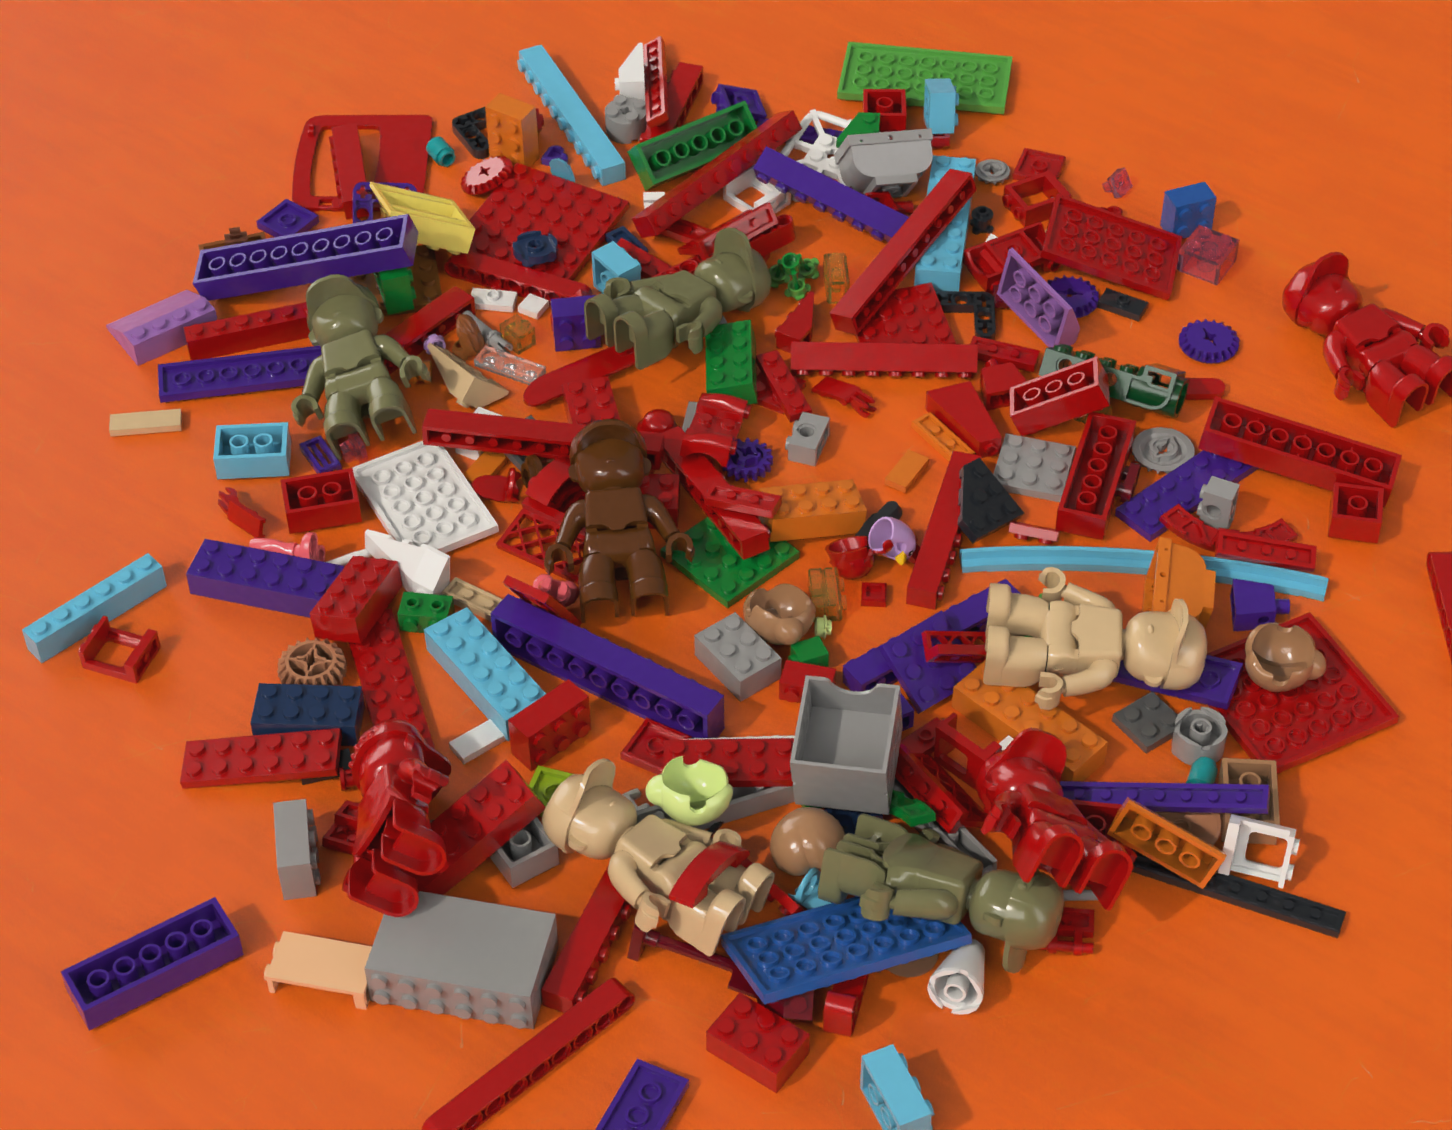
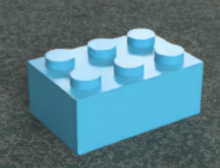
(252, 450)
(893, 1092)

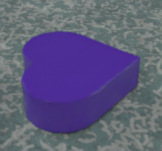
(552, 153)

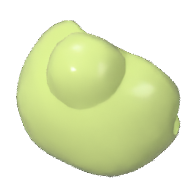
(691, 792)

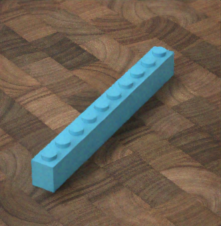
(572, 115)

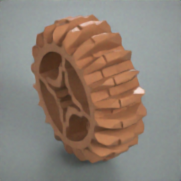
(312, 663)

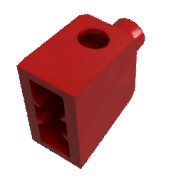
(996, 383)

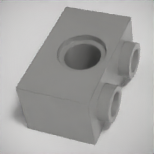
(808, 438)
(1218, 502)

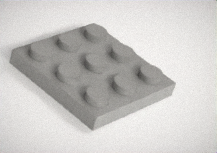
(1034, 467)

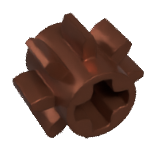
(235, 236)

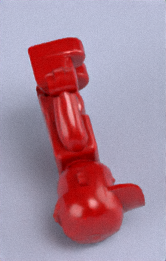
(1367, 344)
(1046, 828)
(394, 834)

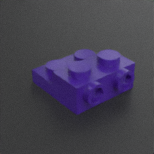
(730, 95)

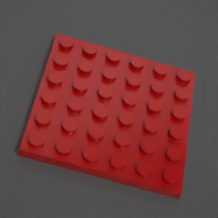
(550, 205)
(1307, 719)

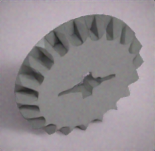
(1155, 440)

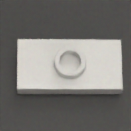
(494, 299)

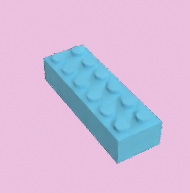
(481, 667)

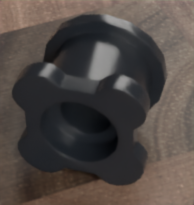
(981, 220)

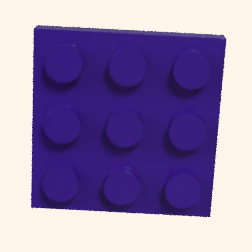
(922, 680)

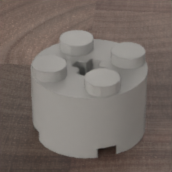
(625, 119)
(1199, 735)

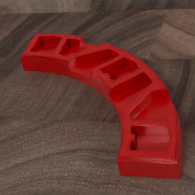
(1201, 535)

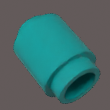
(440, 151)
(1203, 771)

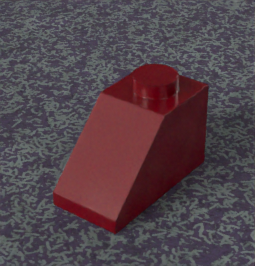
(793, 1008)

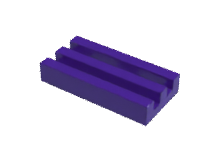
(335, 464)

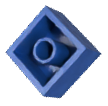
(1187, 208)

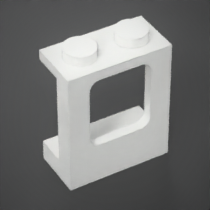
(748, 179)
(1236, 845)

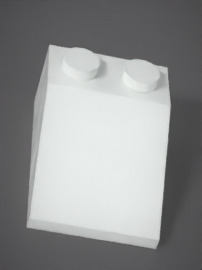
(631, 75)

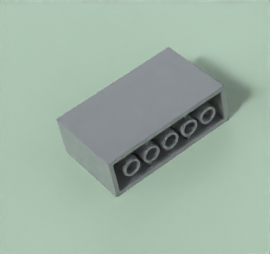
(464, 960)

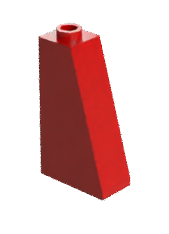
(966, 417)

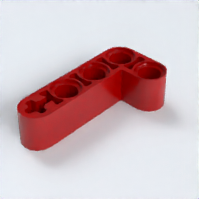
(843, 1006)

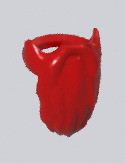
(498, 487)

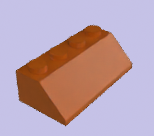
(1166, 843)

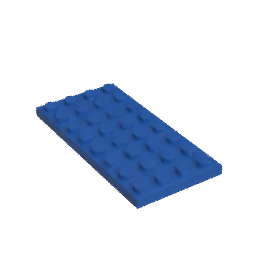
(832, 947)

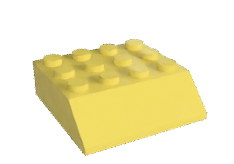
(436, 218)

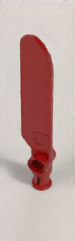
(596, 365)

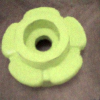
(822, 627)

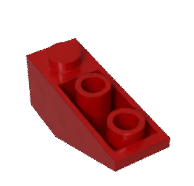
(797, 325)

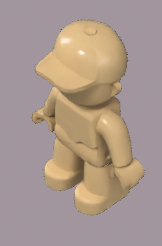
(1083, 640)
(650, 858)

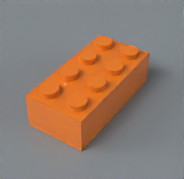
(816, 510)

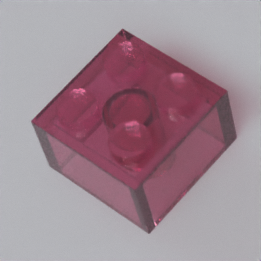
(1207, 254)

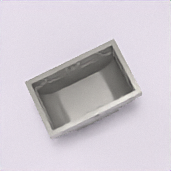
(885, 163)

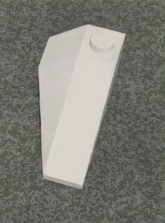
(421, 568)

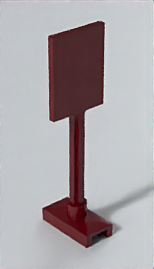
(655, 939)

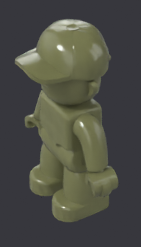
(679, 306)
(352, 363)
(941, 884)

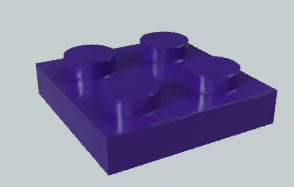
(287, 219)

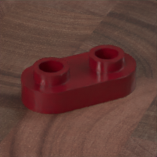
(1131, 476)

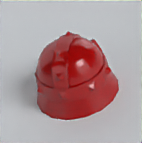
(851, 556)

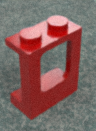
(144, 651)
(948, 739)

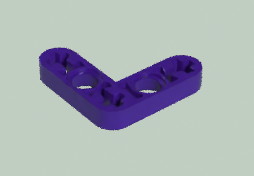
(367, 202)

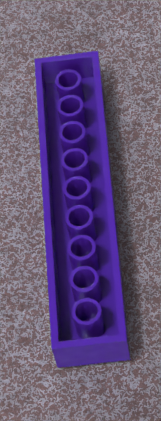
(306, 257)
(607, 669)

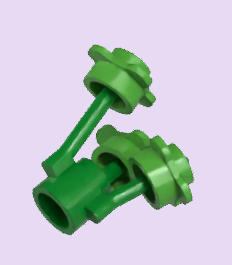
(791, 265)

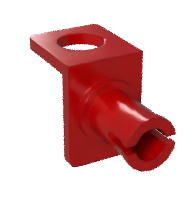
(885, 198)

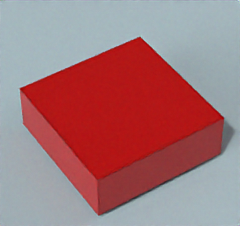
(873, 594)

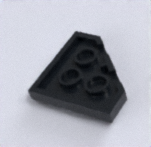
(983, 502)

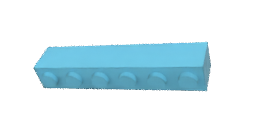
(107, 598)

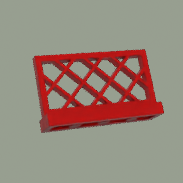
(749, 222)
(546, 518)
(938, 790)

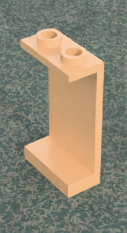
(320, 965)

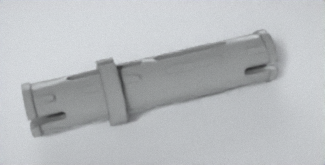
(492, 337)

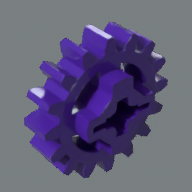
(749, 461)

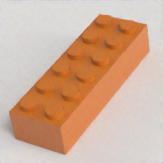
(1013, 709)

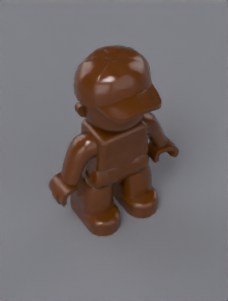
(610, 466)

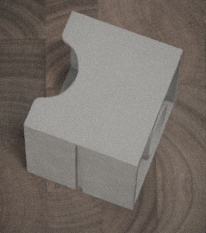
(846, 746)

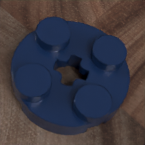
(544, 252)

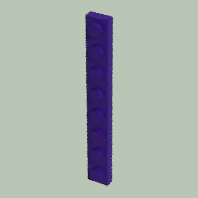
(1175, 796)

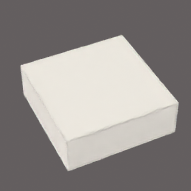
(533, 306)

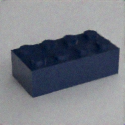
(308, 708)

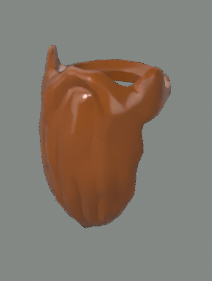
(469, 337)

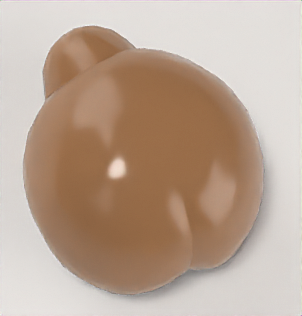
(779, 614)
(1282, 657)
(802, 839)

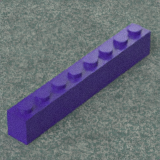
(828, 195)
(872, 668)

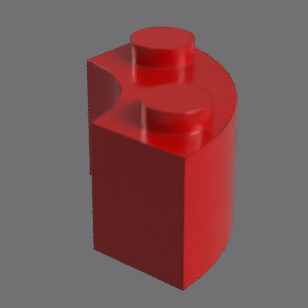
(553, 484)

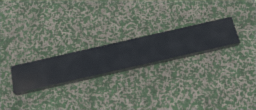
(1252, 897)

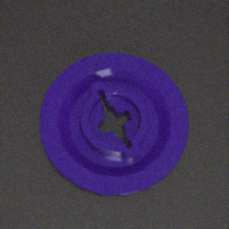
(1083, 298)
(1195, 346)

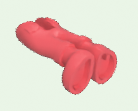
(307, 549)
(563, 592)

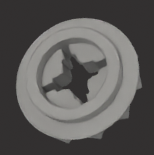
(1000, 169)

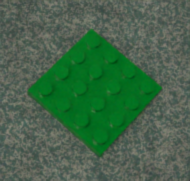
(722, 570)

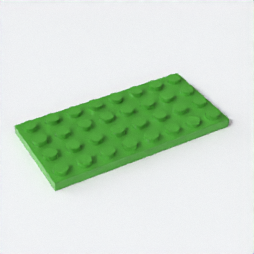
(978, 77)

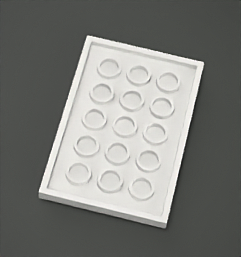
(424, 498)

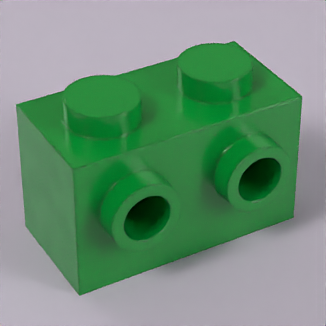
(426, 610)

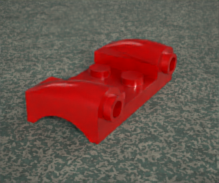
(989, 258)
(716, 426)

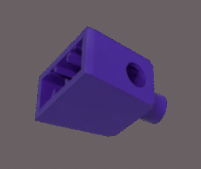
(1254, 604)

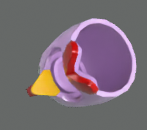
(894, 540)

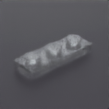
(508, 365)

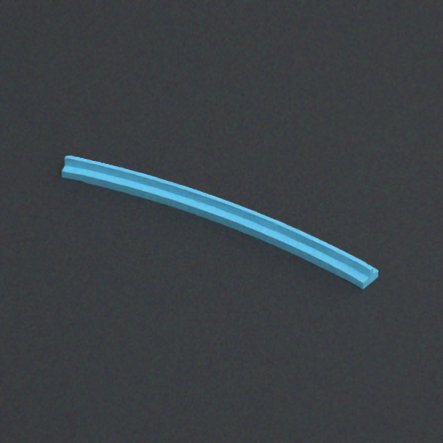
(1133, 562)

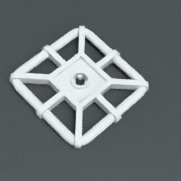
(824, 145)

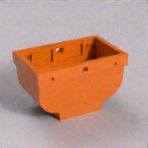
(1179, 574)

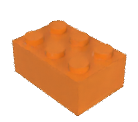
(512, 130)

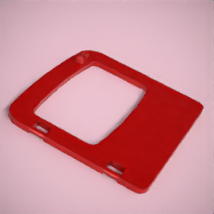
(400, 158)

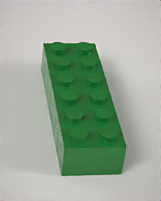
(690, 145)

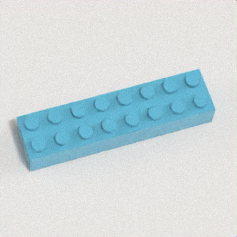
(944, 258)

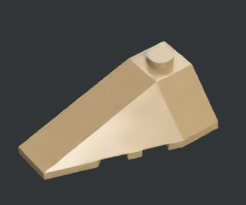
(465, 381)

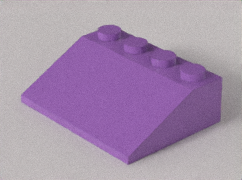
(1037, 302)
(160, 326)

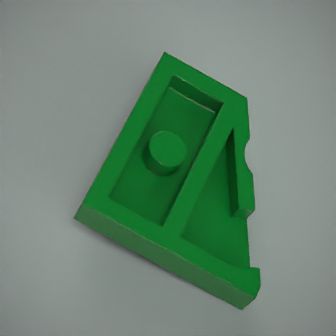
(861, 124)

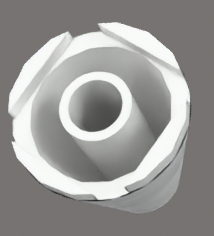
(960, 979)

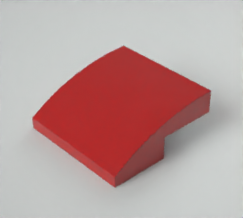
(343, 831)

